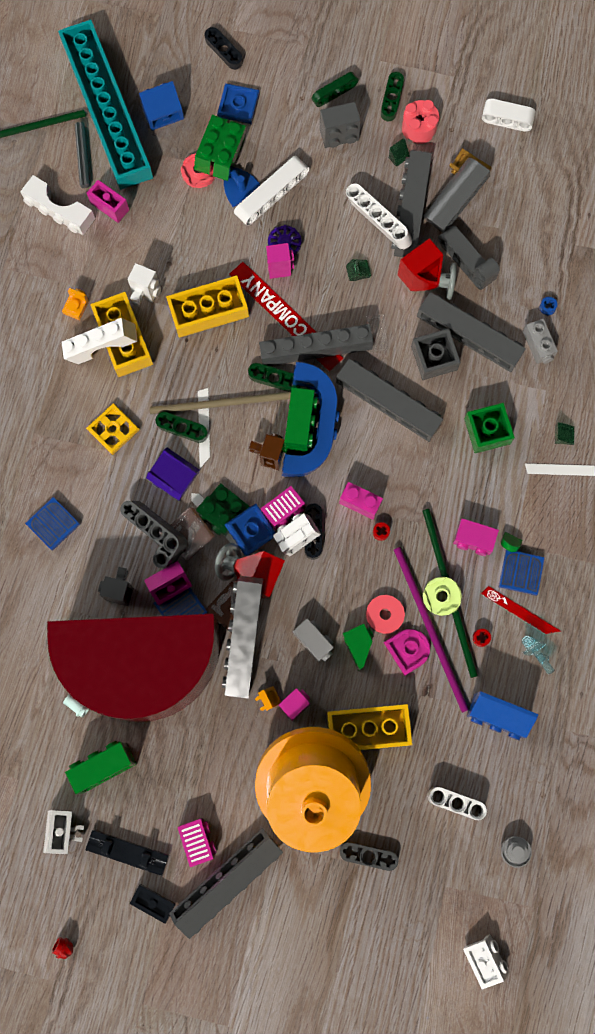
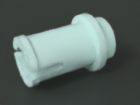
(74, 705)

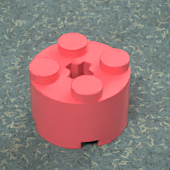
(420, 121)

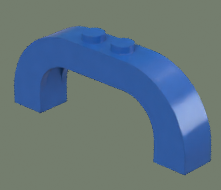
(317, 380)

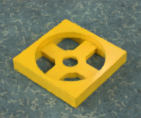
(123, 439)

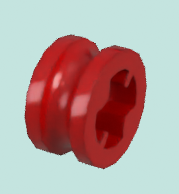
(381, 525)
(486, 641)

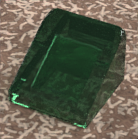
(398, 152)
(358, 269)
(564, 434)

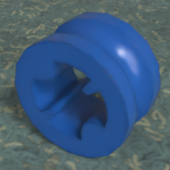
(550, 310)

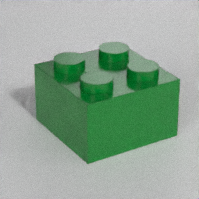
(489, 428)

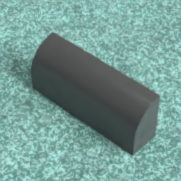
(457, 194)

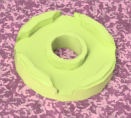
(453, 600)

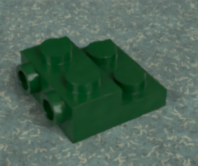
(220, 509)

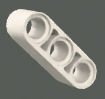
(508, 115)
(465, 809)

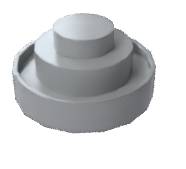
(516, 851)

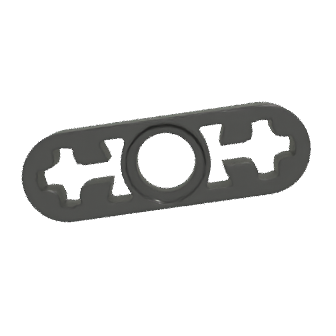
(385, 853)

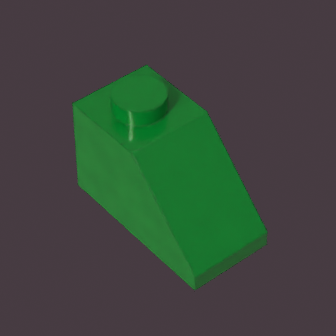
(359, 643)

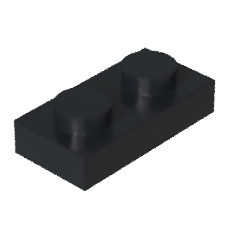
(152, 903)

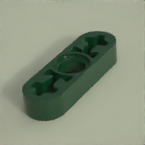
(335, 89)
(395, 90)
(270, 370)
(167, 427)

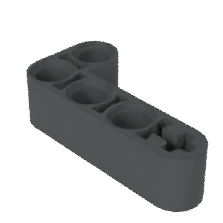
(468, 258)
(152, 530)

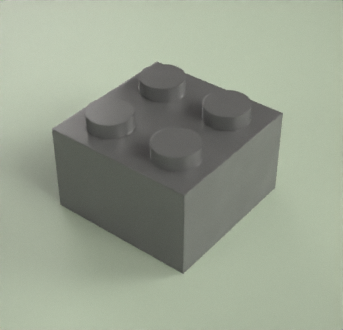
(340, 125)
(435, 354)

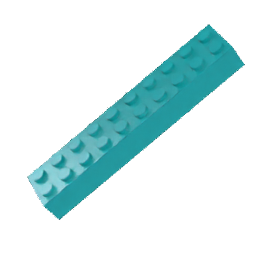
(105, 104)

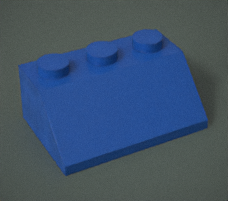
(501, 715)

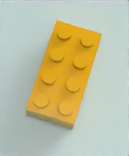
(208, 306)
(127, 358)
(373, 726)

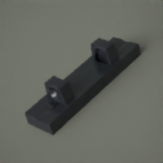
(127, 852)

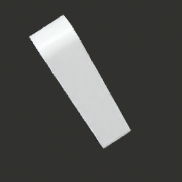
(271, 190)
(360, 199)

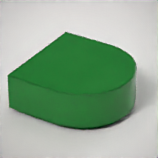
(510, 542)

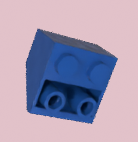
(161, 105)

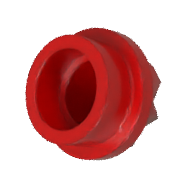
(62, 948)

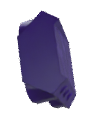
(172, 474)

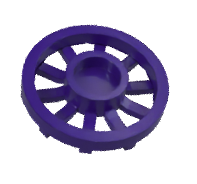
(284, 238)

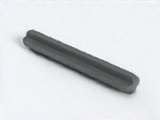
(82, 155)

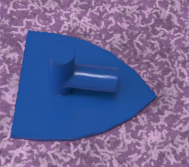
(239, 186)

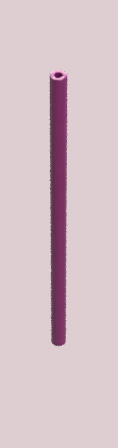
(431, 630)

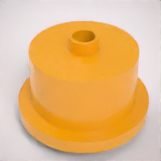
(313, 788)

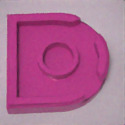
(408, 649)

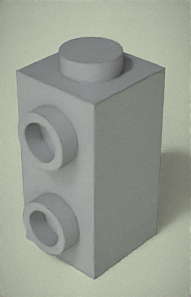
(540, 341)
(313, 640)

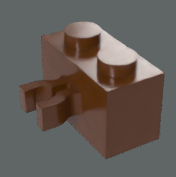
(270, 452)

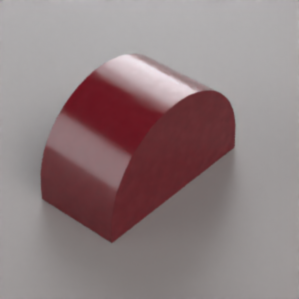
(135, 664)

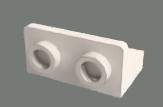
(486, 962)

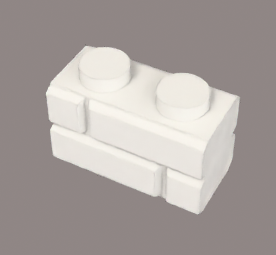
(296, 534)

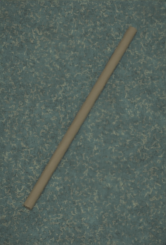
(221, 402)

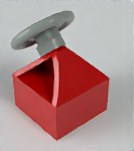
(422, 270)
(256, 565)

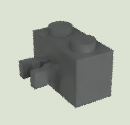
(116, 589)

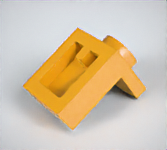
(76, 303)

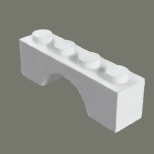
(75, 216)
(113, 334)

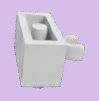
(143, 284)
(58, 832)

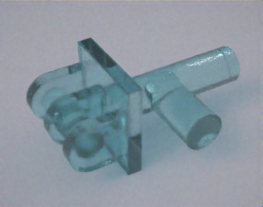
(533, 647)

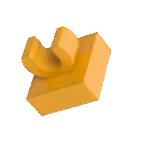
(269, 698)

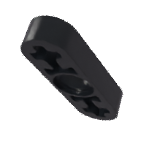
(223, 41)
(318, 545)

